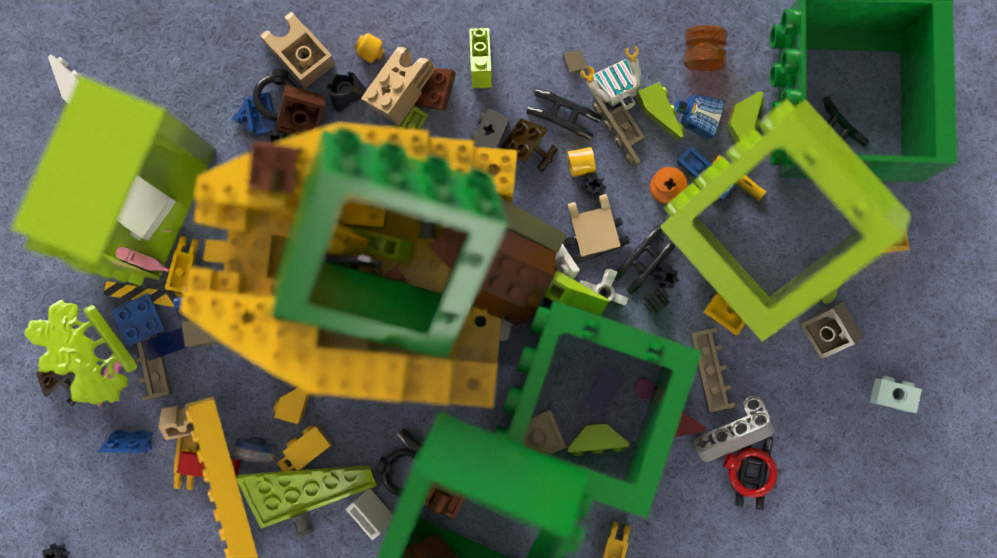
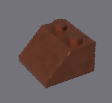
(299, 111)

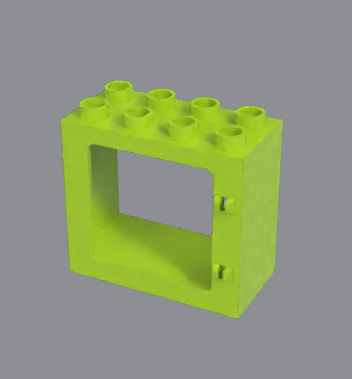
(835, 171)
(90, 173)

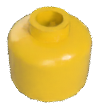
(369, 48)

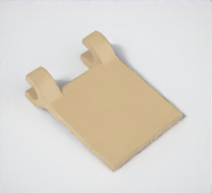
(594, 228)

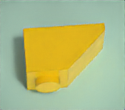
(292, 406)

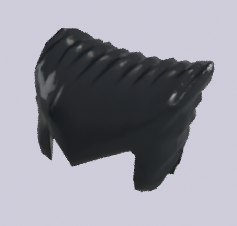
(345, 90)

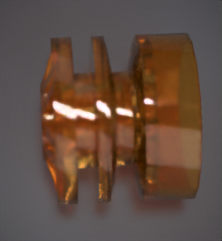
(705, 48)

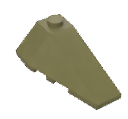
(531, 227)

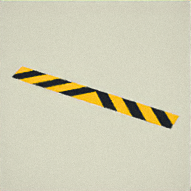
(133, 292)

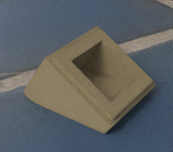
(574, 61)

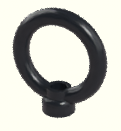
(278, 77)
(385, 465)

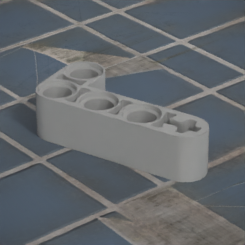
(710, 445)

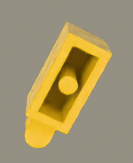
(305, 449)

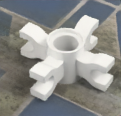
(608, 278)

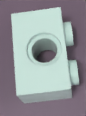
(907, 399)

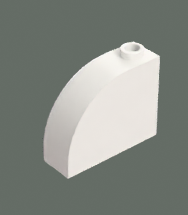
(145, 209)

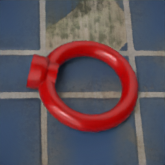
(733, 463)

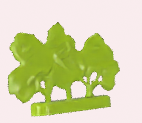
(73, 352)

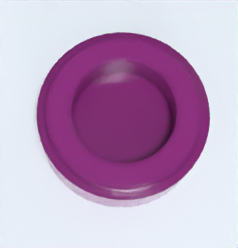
(643, 388)

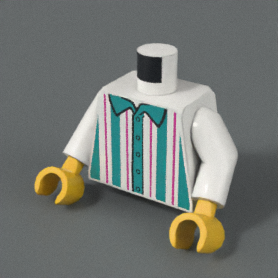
(617, 82)

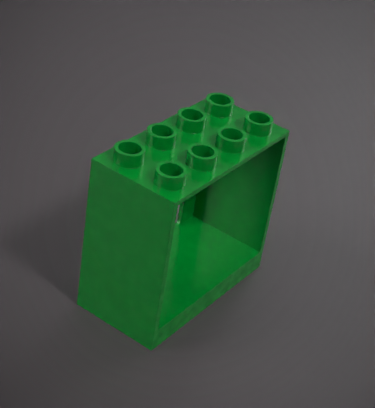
(924, 39)
(370, 304)
(662, 415)
(498, 477)

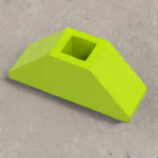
(744, 116)
(596, 438)

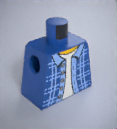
(701, 114)

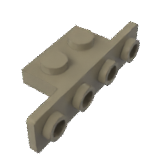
(622, 126)

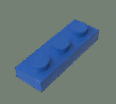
(696, 164)

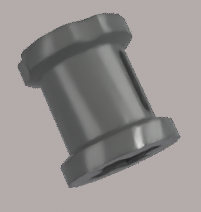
(427, 228)
(302, 525)

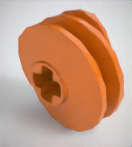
(664, 175)

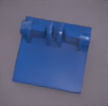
(138, 319)
(127, 442)

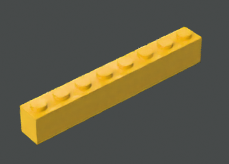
(222, 479)

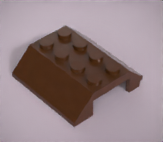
(516, 279)

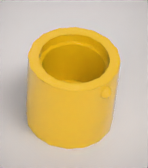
(581, 162)

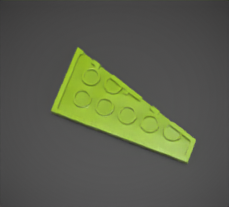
(291, 493)

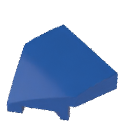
(252, 119)

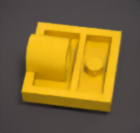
(344, 242)

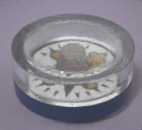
(255, 450)

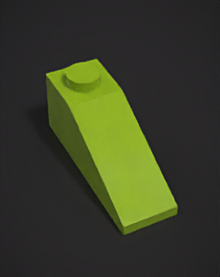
(386, 245)

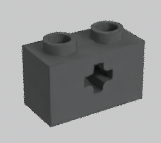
(498, 124)

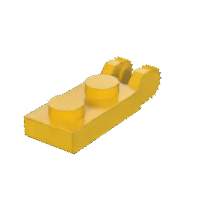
(180, 265)
(184, 444)
(614, 547)

